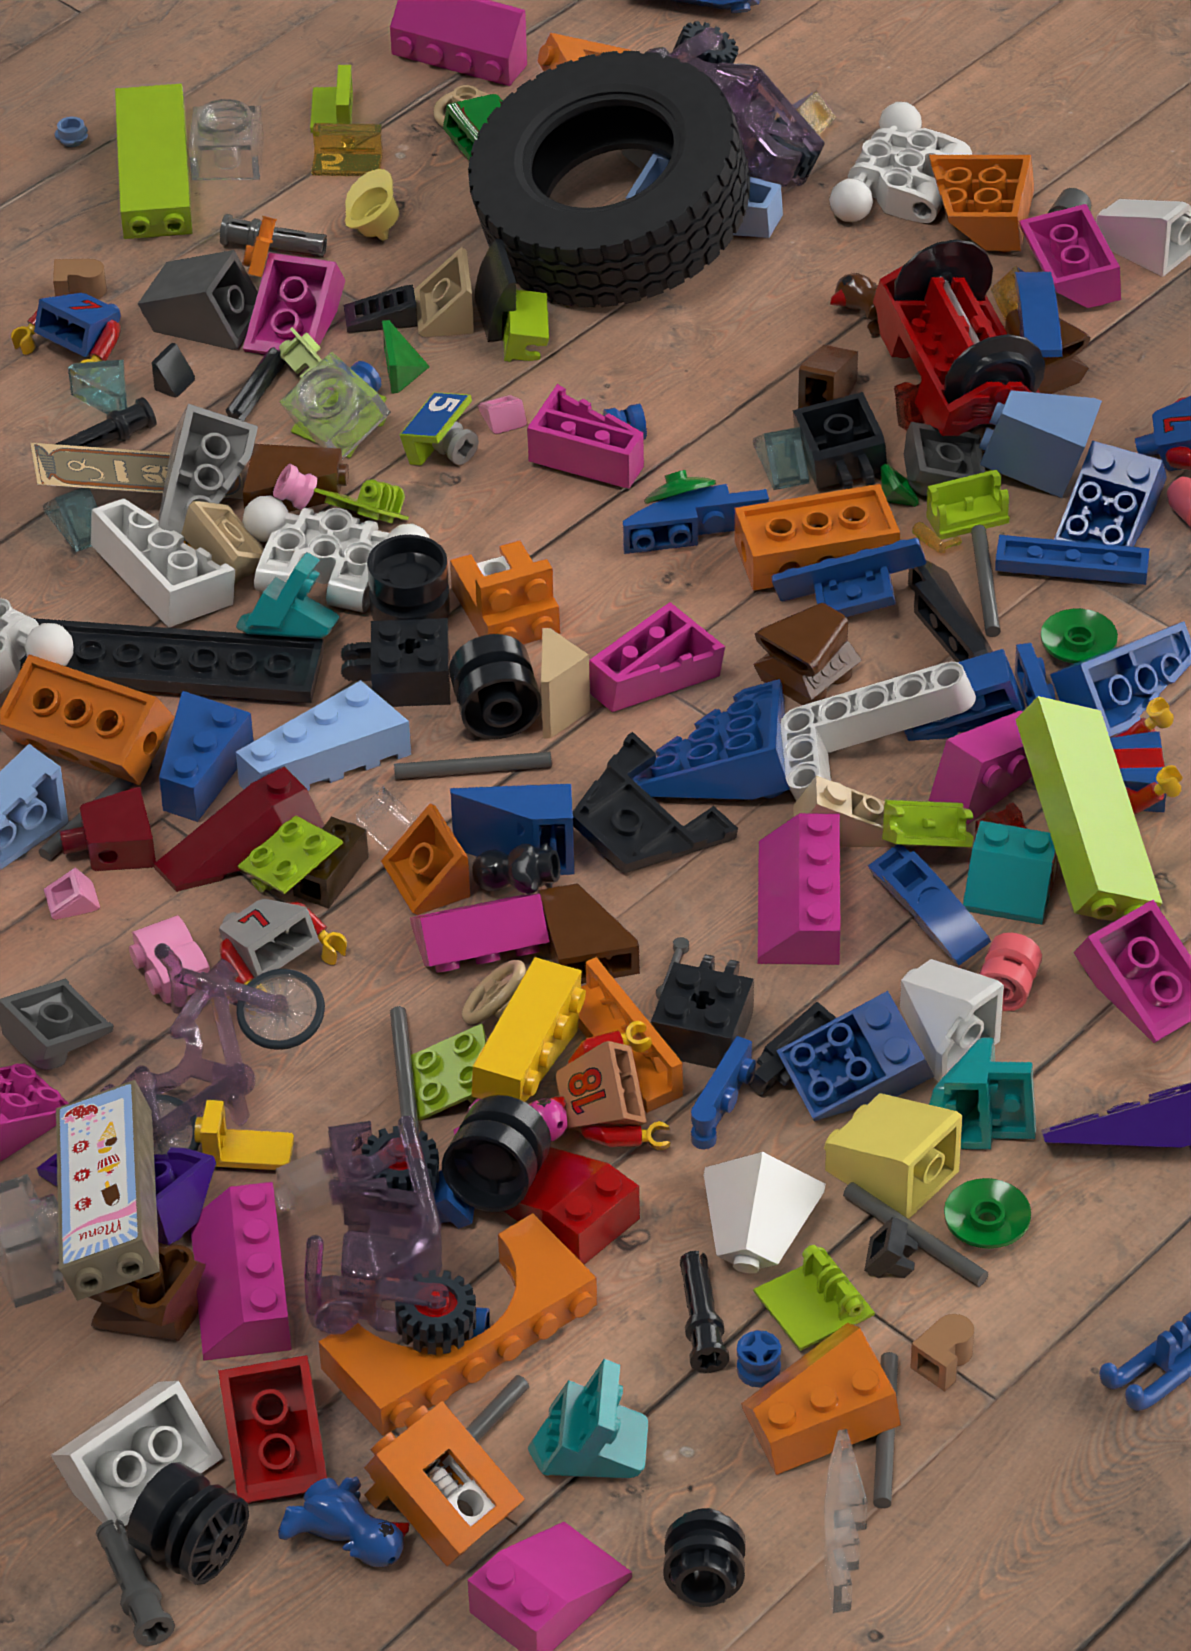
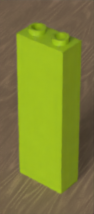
(153, 161)
(1087, 809)

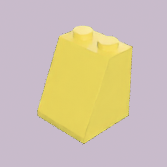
(897, 1151)

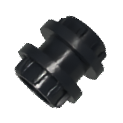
(704, 1557)

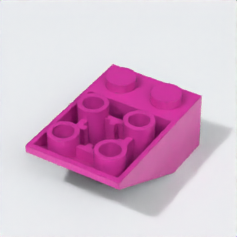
(25, 1107)

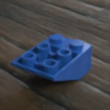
(1112, 497)
(515, 816)
(855, 1059)

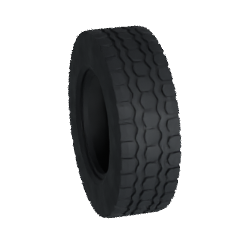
(599, 108)

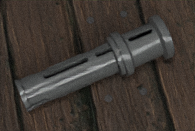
(245, 233)
(139, 1596)

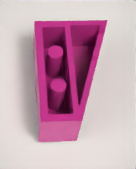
(584, 442)
(654, 660)
(982, 766)

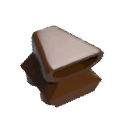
(1059, 371)
(807, 653)
(156, 1304)

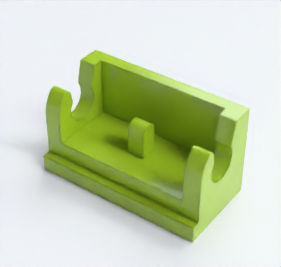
(526, 326)
(967, 502)
(926, 823)

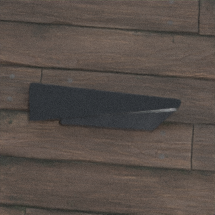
(946, 613)

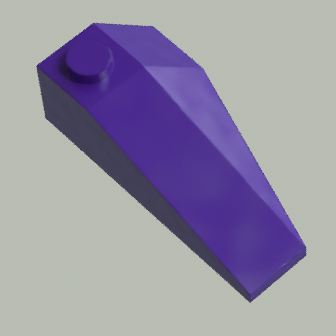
(1156, 1124)
(180, 1184)

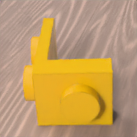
(240, 1147)

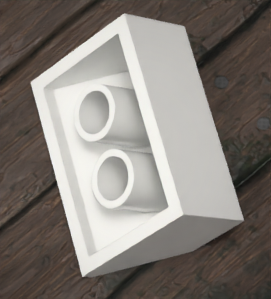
(127, 1448)

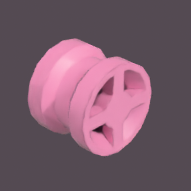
(295, 486)

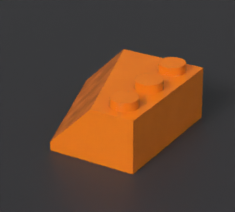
(821, 1393)

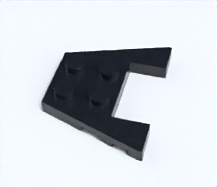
(631, 825)

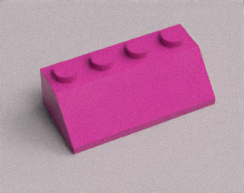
(462, 36)
(800, 892)
(243, 1275)

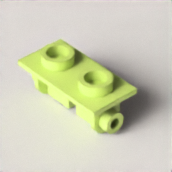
(300, 352)

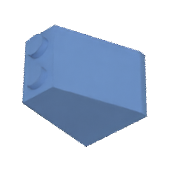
(1039, 438)

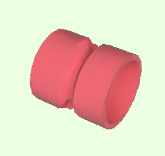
(1014, 963)

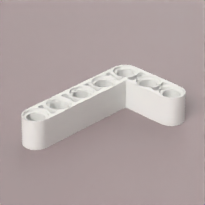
(868, 714)

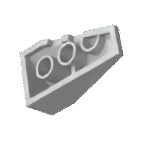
(203, 462)

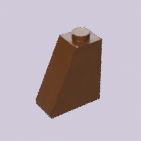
(827, 375)
(270, 460)
(585, 930)

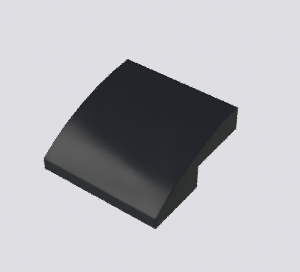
(495, 290)

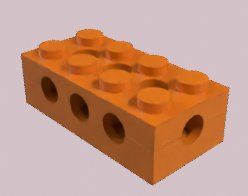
(810, 530)
(85, 719)

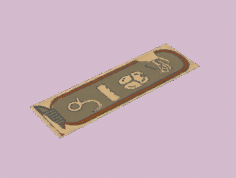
(106, 468)

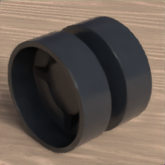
(408, 579)
(495, 686)
(496, 1153)

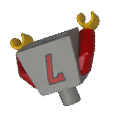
(272, 935)

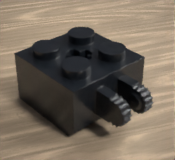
(841, 441)
(403, 661)
(704, 1010)

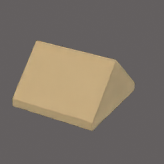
(446, 299)
(223, 536)
(563, 683)

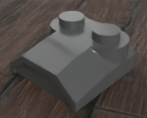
(939, 458)
(50, 1023)

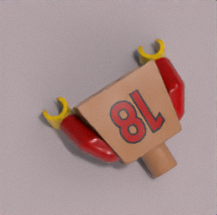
(605, 1090)

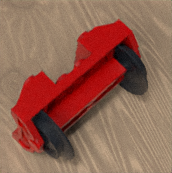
(946, 324)

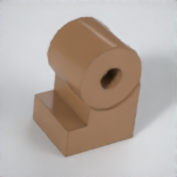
(79, 276)
(942, 1349)

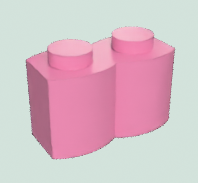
(178, 938)

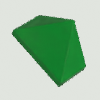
(402, 359)

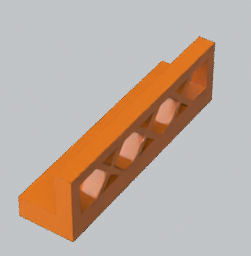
(611, 1009)

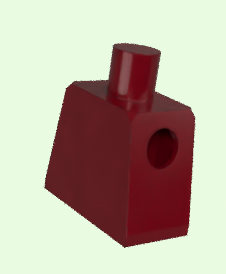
(113, 833)

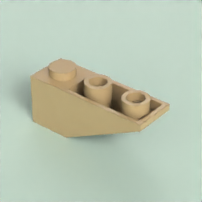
(859, 813)

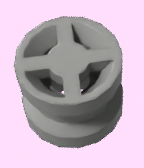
(458, 444)

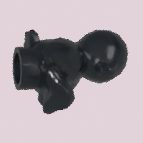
(523, 868)

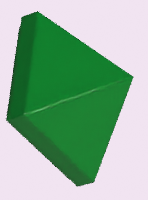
(897, 487)

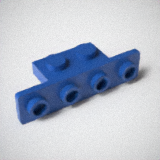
(853, 581)

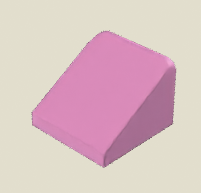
(503, 413)
(71, 895)

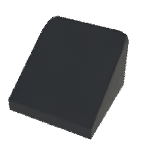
(171, 372)

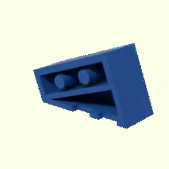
(995, 698)
(201, 754)

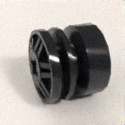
(187, 1523)

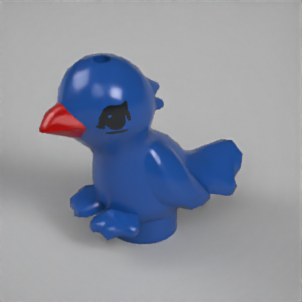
(339, 1516)

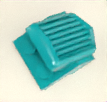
(288, 610)
(989, 1095)
(591, 1432)

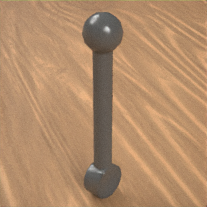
(680, 947)

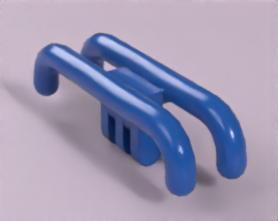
(1169, 1352)

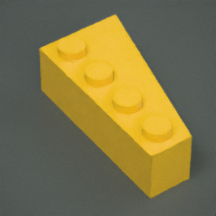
(530, 1032)

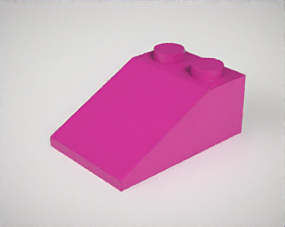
(295, 295)
(1142, 970)
(544, 1587)

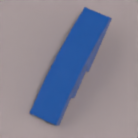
(1039, 311)

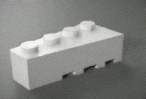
(159, 565)

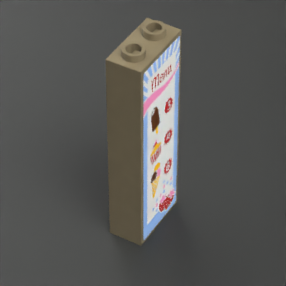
(106, 1191)

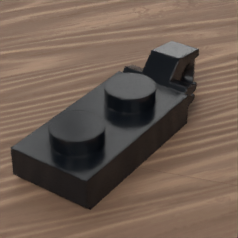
(770, 1063)

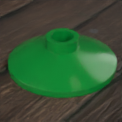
(678, 483)
(1078, 634)
(987, 1213)

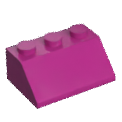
(1075, 254)
(481, 931)

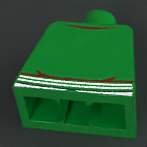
(466, 118)

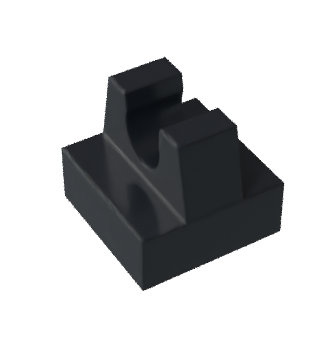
(889, 1248)

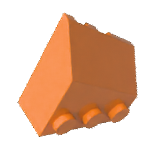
(986, 196)

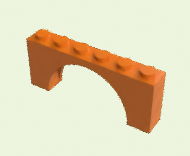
(394, 1380)

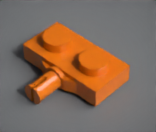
(256, 255)

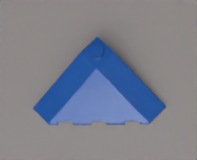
(727, 754)

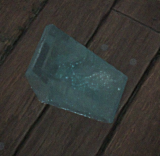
(100, 384)
(782, 458)
(73, 516)

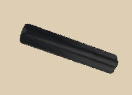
(255, 385)

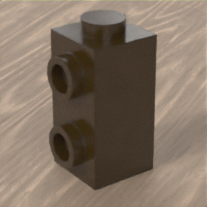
(336, 871)

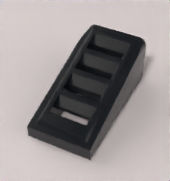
(393, 305)

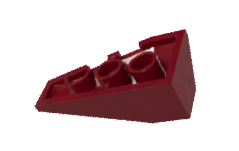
(237, 830)

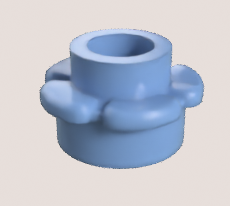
(71, 131)

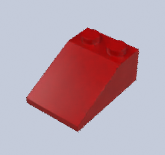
(581, 1202)
(273, 1428)

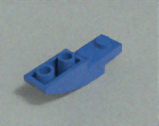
(683, 517)
(930, 903)

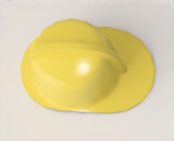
(372, 204)

